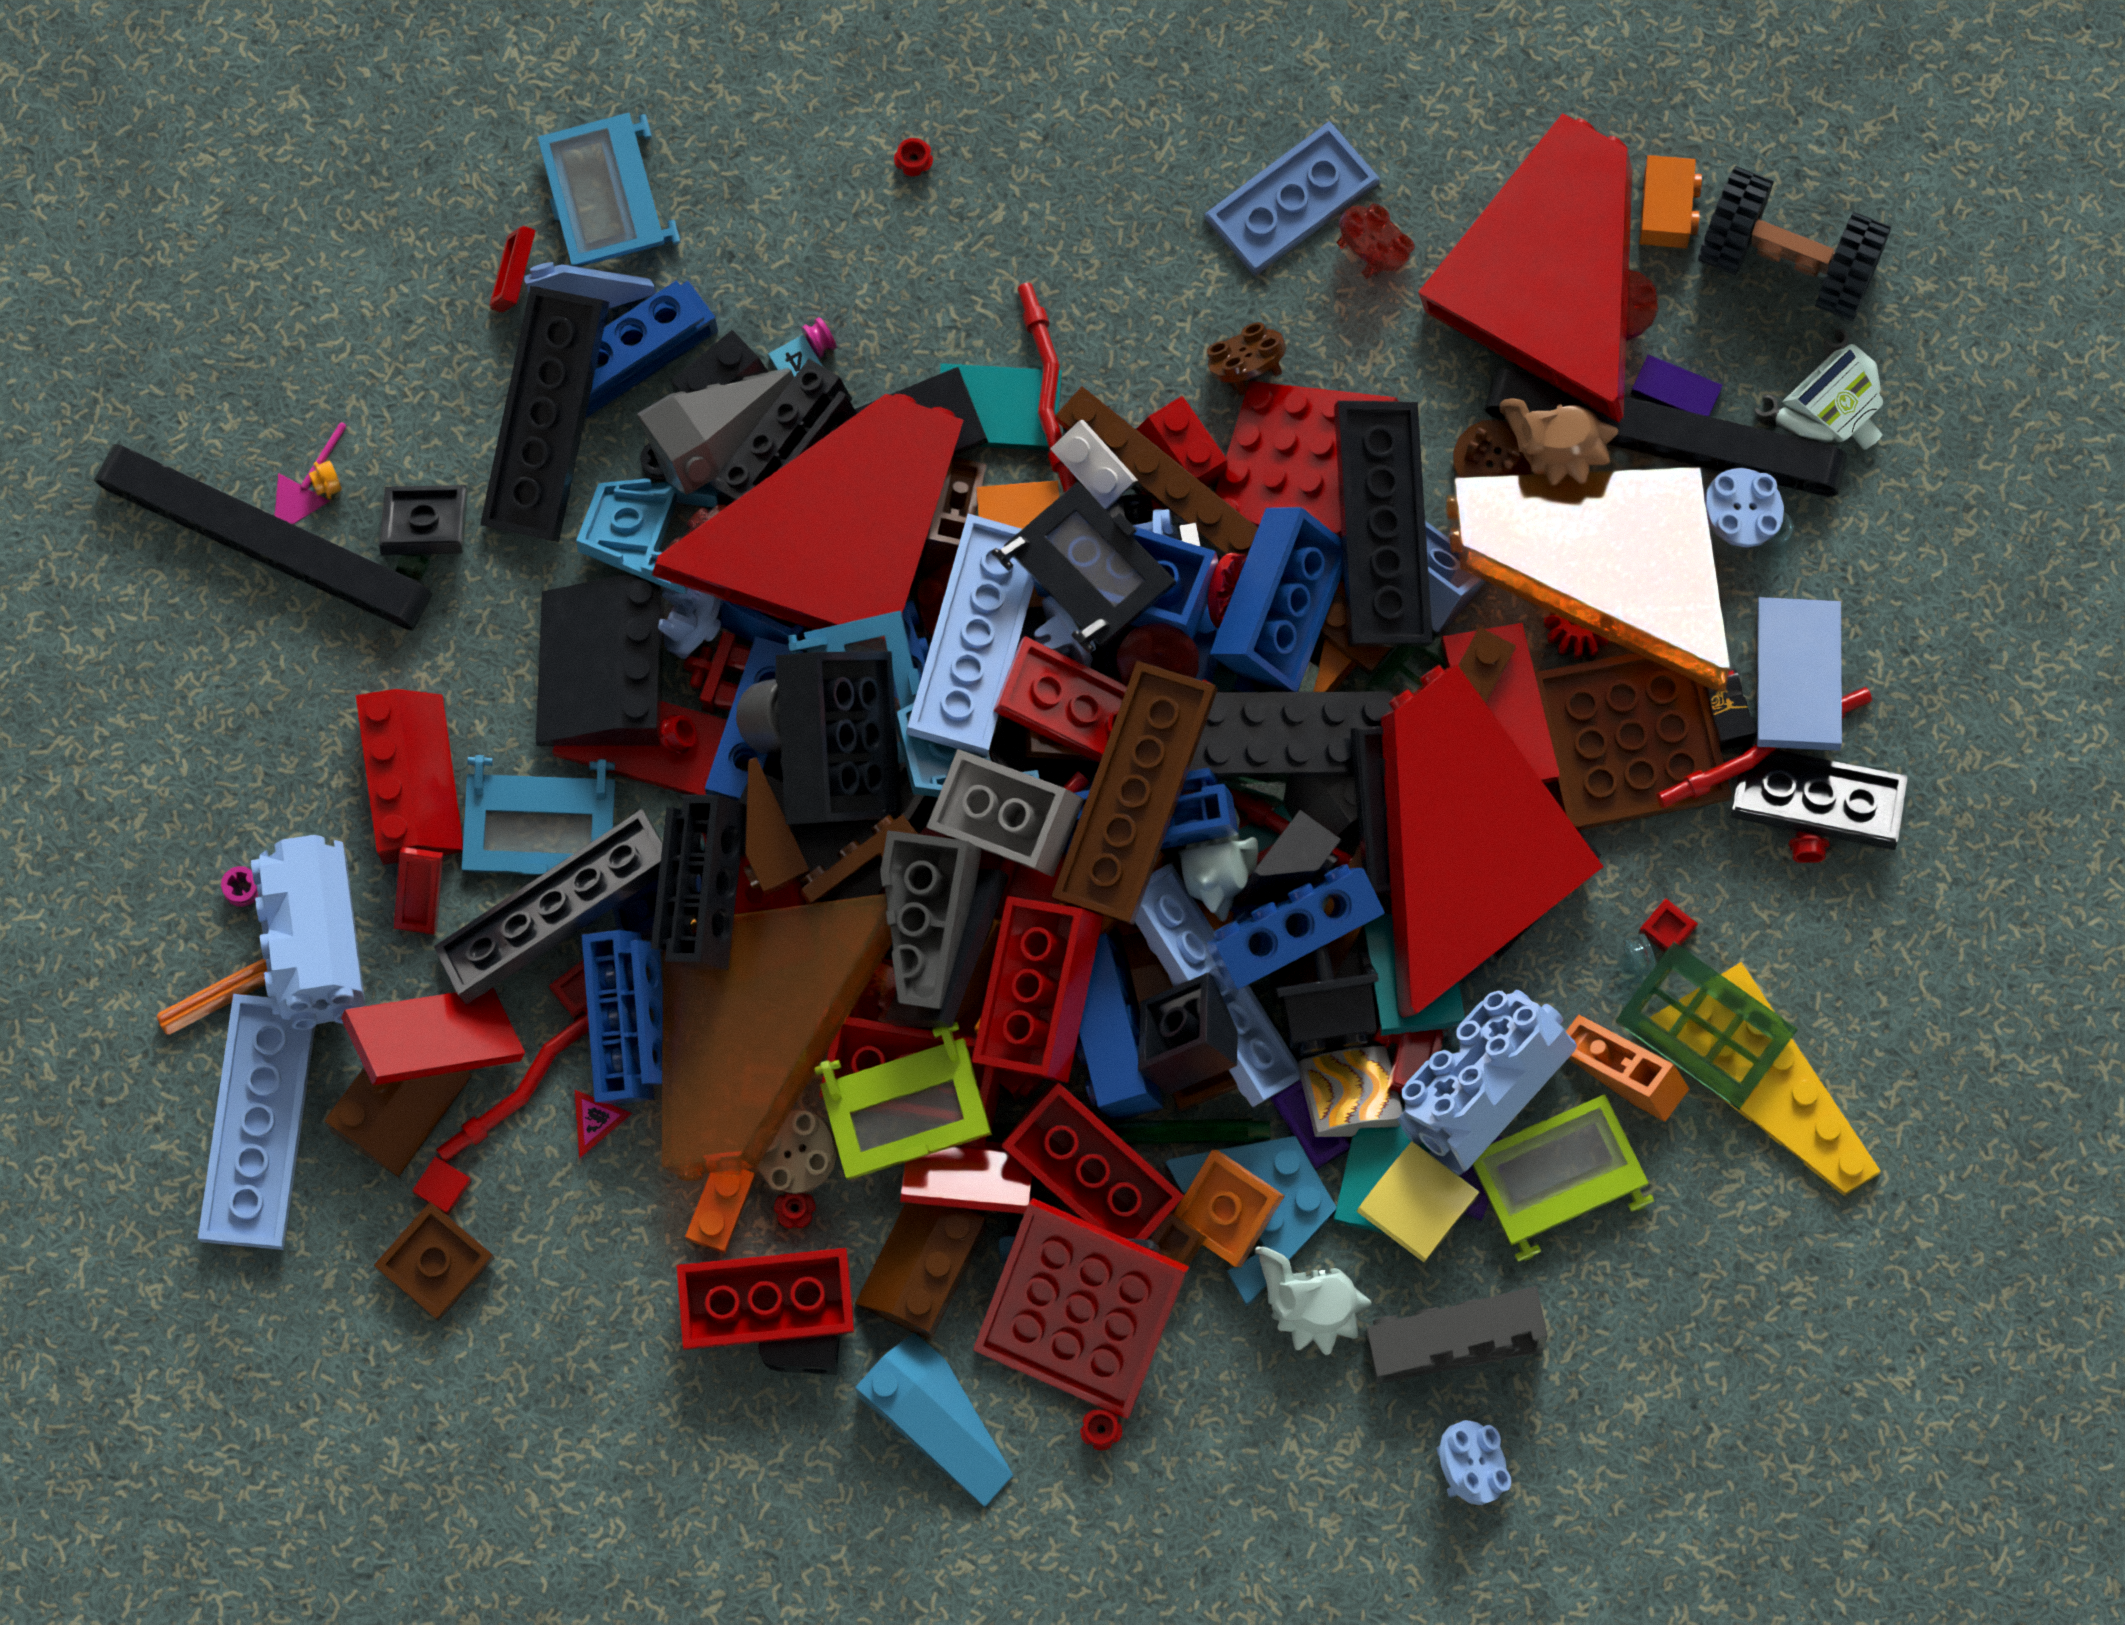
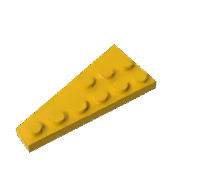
(1790, 1097)

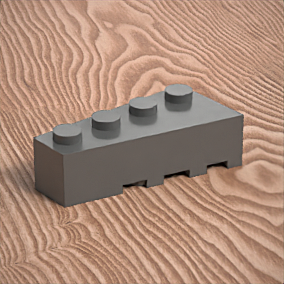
(1457, 1336)

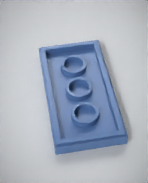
(1292, 198)
(1799, 674)

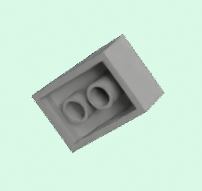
(1006, 812)

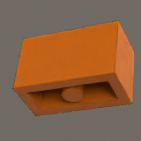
(1668, 201)

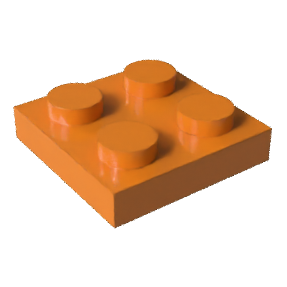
(1228, 1207)

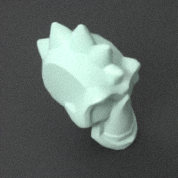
(1218, 870)
(1312, 1305)

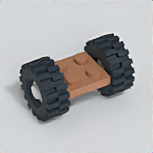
(1739, 224)

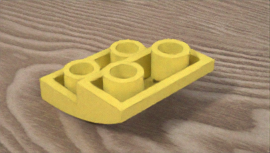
(1417, 1201)

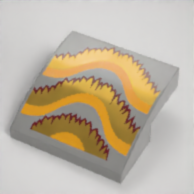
(1349, 1091)

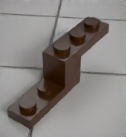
(852, 859)

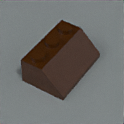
(395, 1117)
(922, 1266)

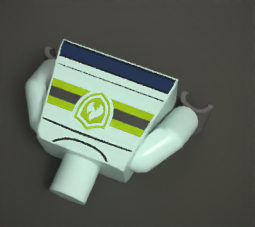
(1832, 399)

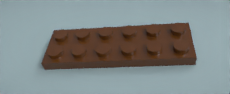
(1134, 793)

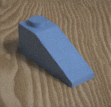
(592, 283)

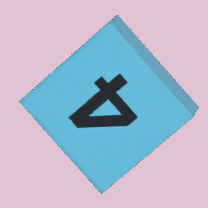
(793, 355)

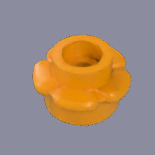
(325, 479)

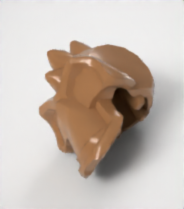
(1559, 439)

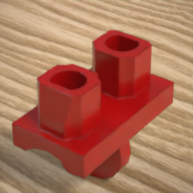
(716, 690)

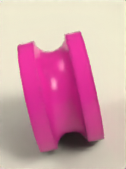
(819, 337)
(230, 894)

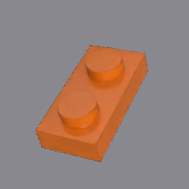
(720, 1210)

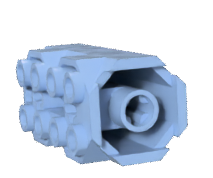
(308, 931)
(1471, 1096)

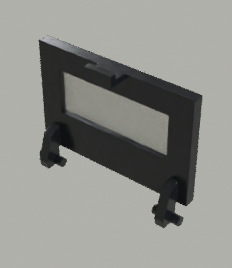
(1088, 565)

